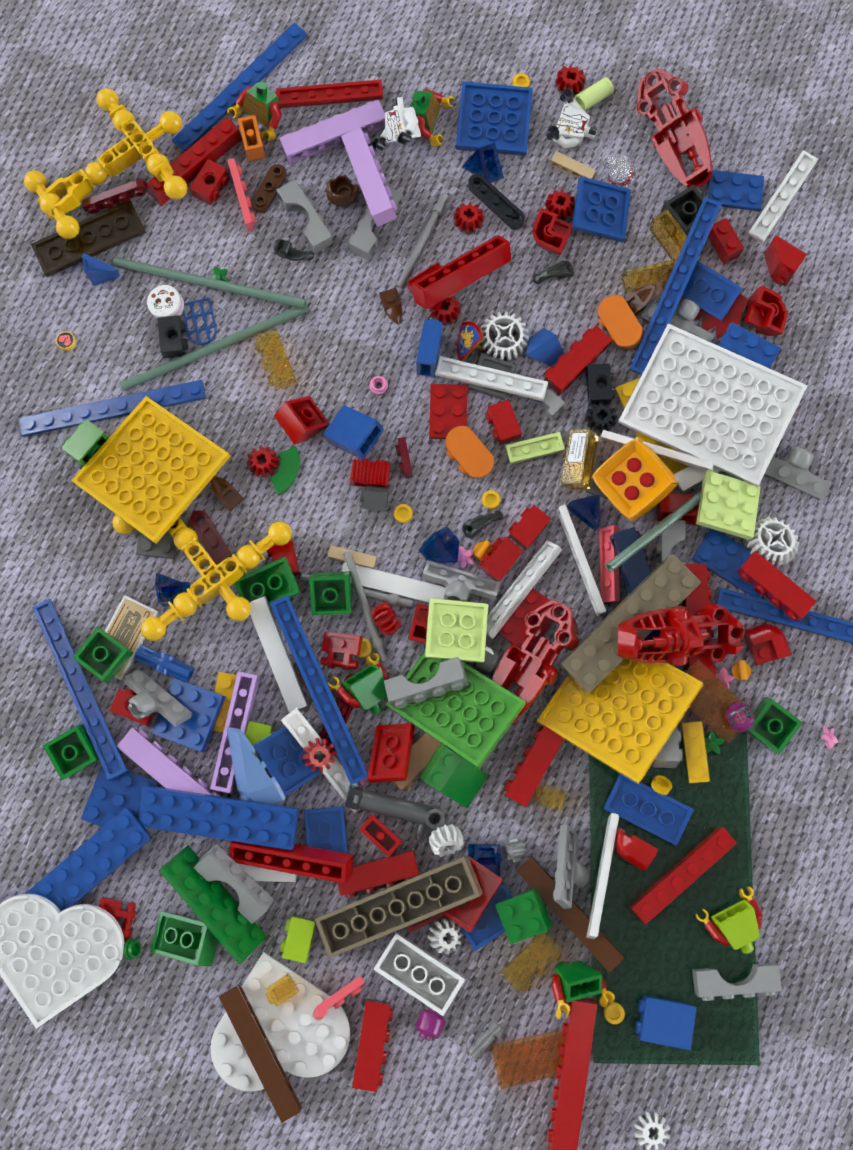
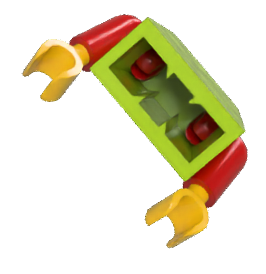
(736, 924)

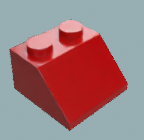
(783, 260)
(301, 419)

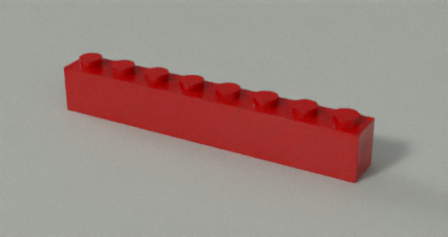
(572, 1075)

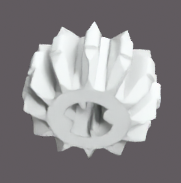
(446, 840)
(439, 931)
(646, 1137)

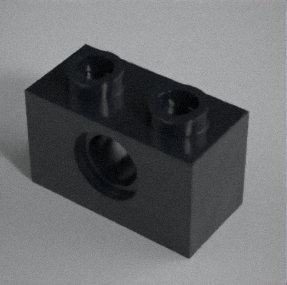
(168, 327)
(599, 373)

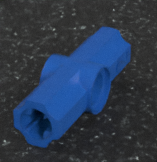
(164, 663)

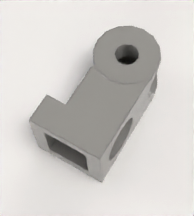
(551, 403)

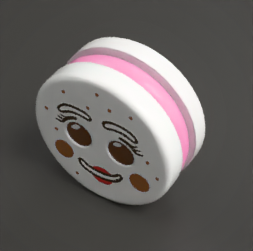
(165, 301)

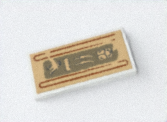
(126, 627)

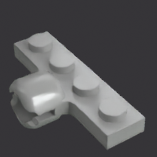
(682, 318)
(796, 473)
(460, 583)
(153, 699)
(569, 871)

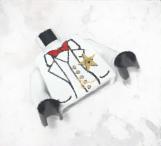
(572, 124)
(400, 125)

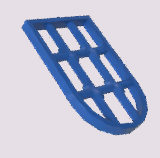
(206, 327)

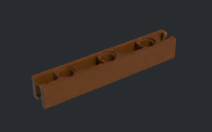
(572, 917)
(260, 1053)

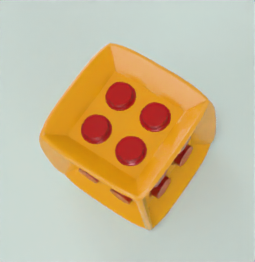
(635, 479)

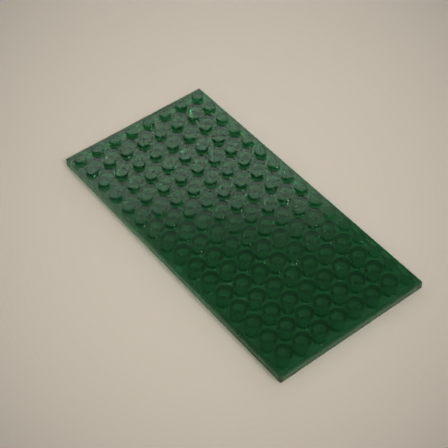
(674, 942)

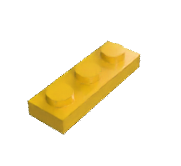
(225, 687)
(695, 752)

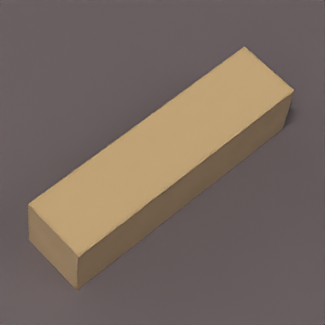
(571, 166)
(360, 559)

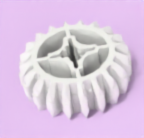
(513, 346)
(785, 543)

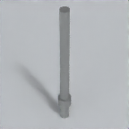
(436, 211)
(393, 599)
(377, 641)

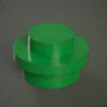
(131, 949)

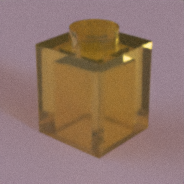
(550, 797)
(281, 990)

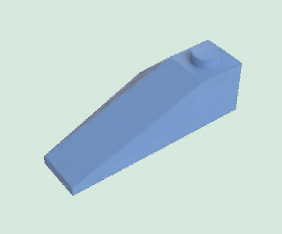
(250, 777)

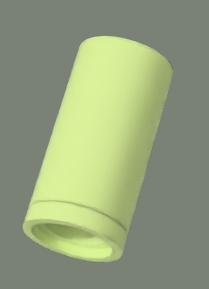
(595, 93)

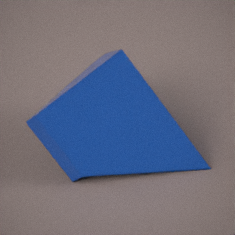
(98, 271)
(544, 347)

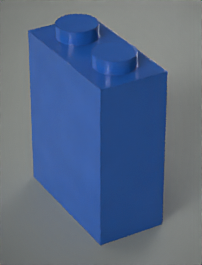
(429, 348)
(353, 432)
(666, 1022)

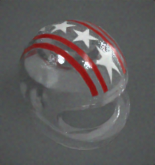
(623, 170)

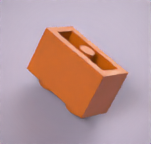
(251, 138)

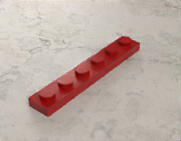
(329, 93)

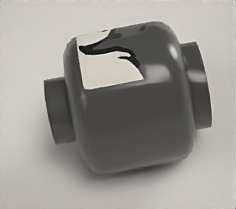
(491, 662)

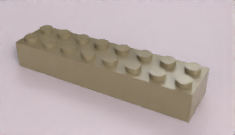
(599, 649)
(398, 906)

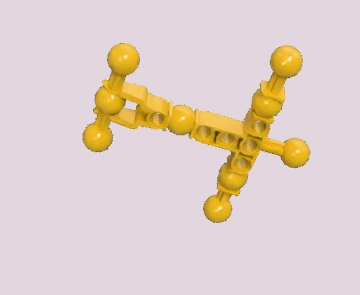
(111, 163)
(187, 602)

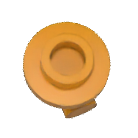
(481, 548)
(741, 670)

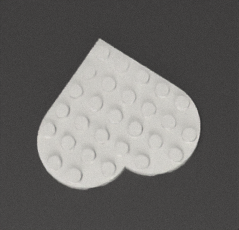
(54, 954)
(299, 1041)

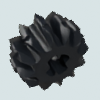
(593, 419)

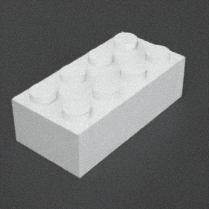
(419, 973)

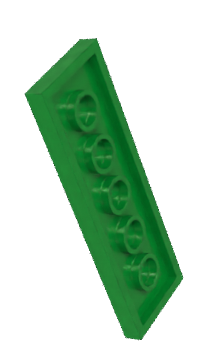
(213, 905)

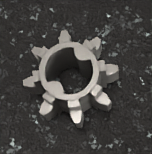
(512, 850)

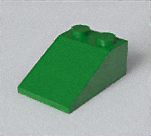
(271, 581)
(453, 776)
(184, 939)

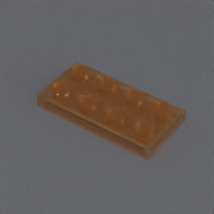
(713, 701)
(527, 1058)

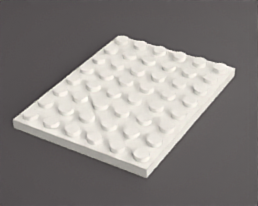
(713, 404)

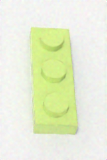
(534, 448)

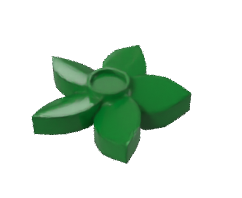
(219, 274)
(712, 743)

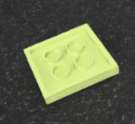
(728, 505)
(456, 630)

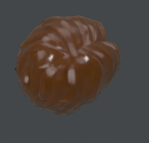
(342, 191)

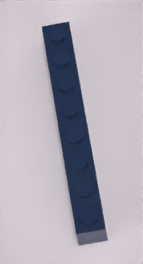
(635, 568)

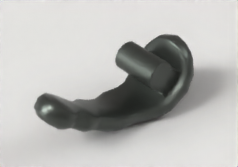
(285, 250)
(561, 270)
(474, 526)

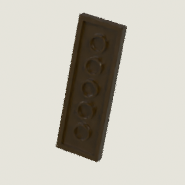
(94, 237)

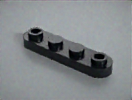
(496, 201)

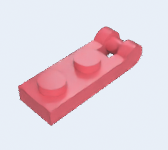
(337, 998)

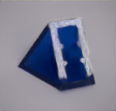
(486, 163)
(587, 510)
(441, 547)
(168, 589)
(487, 855)

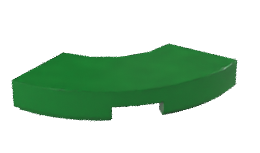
(287, 471)

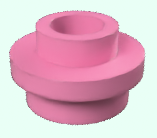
(381, 380)

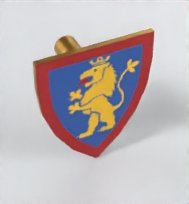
(469, 339)

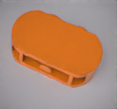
(620, 322)
(468, 452)

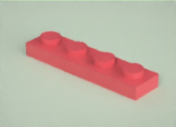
(240, 187)
(608, 580)

